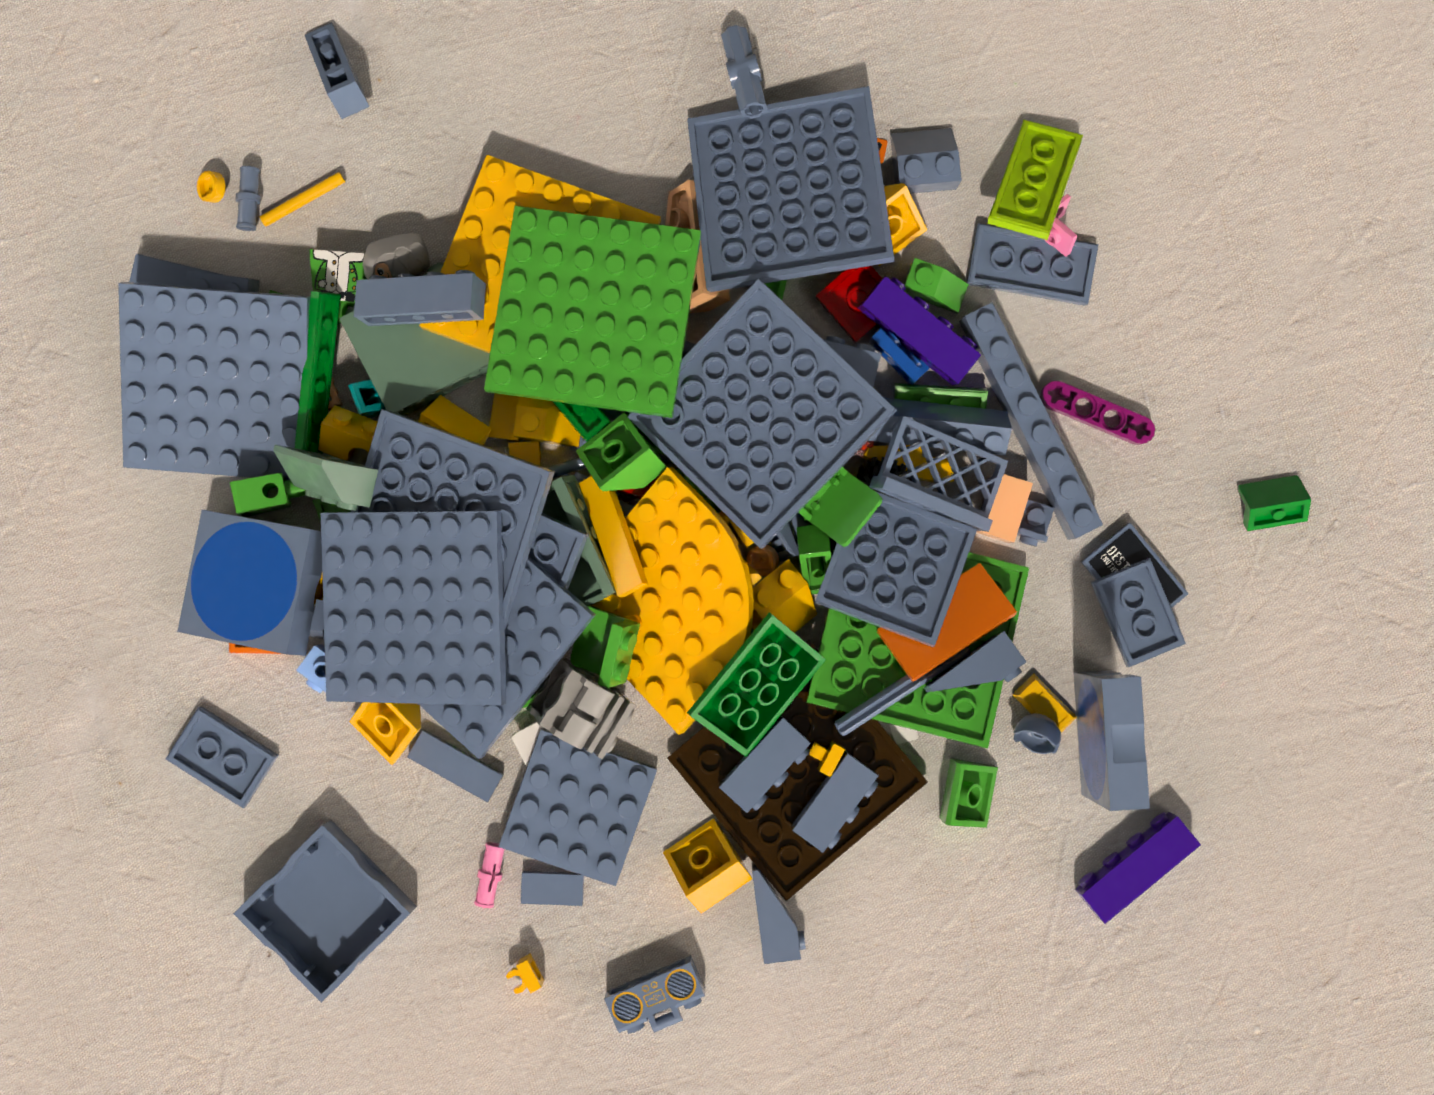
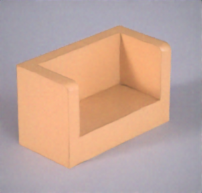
(1008, 509)

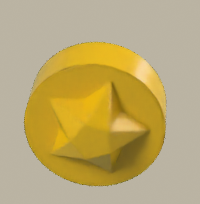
(211, 186)

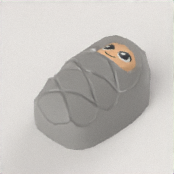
(396, 256)

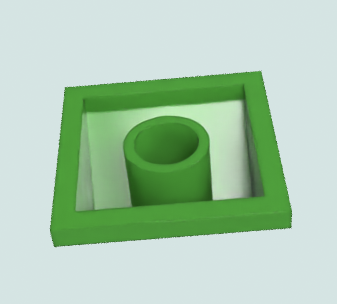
(968, 794)

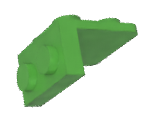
(842, 507)
(606, 647)

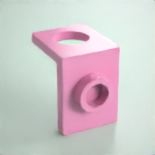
(1061, 236)

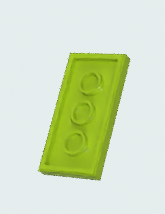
(1035, 179)

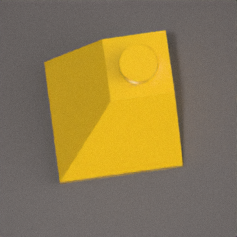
(903, 216)
(544, 423)
(388, 726)

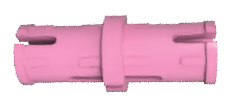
(489, 875)

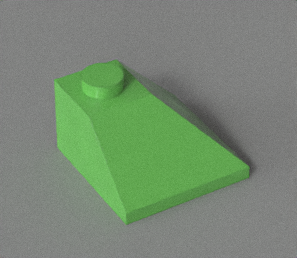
(621, 457)

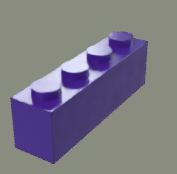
(919, 330)
(1137, 866)

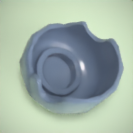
(1038, 734)

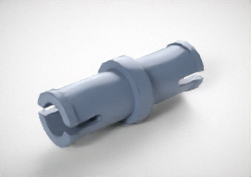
(248, 198)

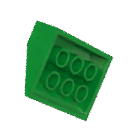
(756, 685)

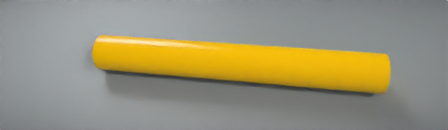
(302, 199)

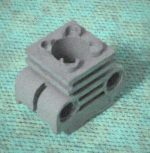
(580, 709)

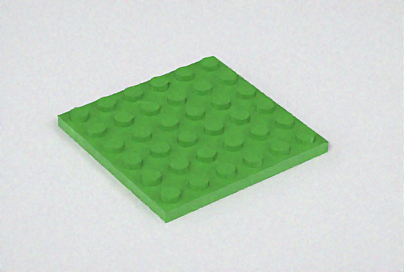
(593, 311)
(862, 666)

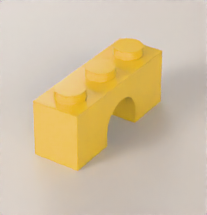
(344, 432)

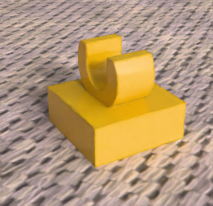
(828, 757)
(529, 973)

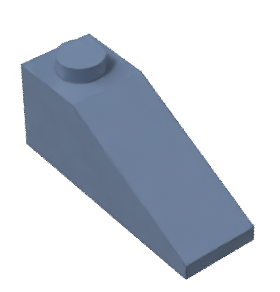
(336, 71)
(988, 663)
(777, 927)

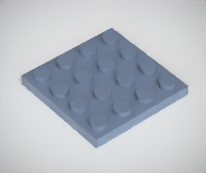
(899, 570)
(577, 808)

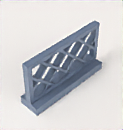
(925, 497)

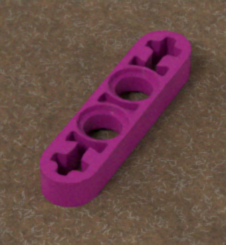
(1098, 409)

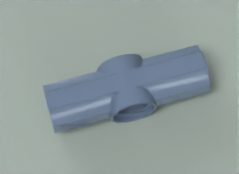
(744, 71)

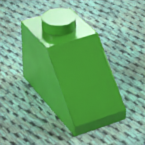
(935, 285)
(814, 555)

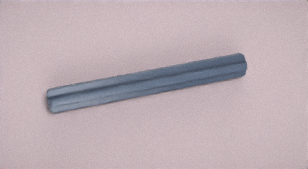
(890, 696)

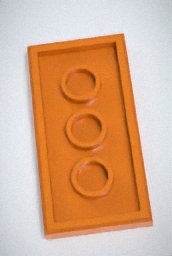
(973, 612)

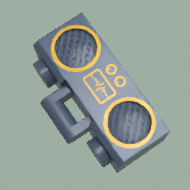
(654, 992)

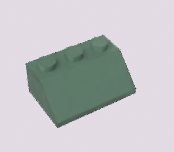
(328, 477)

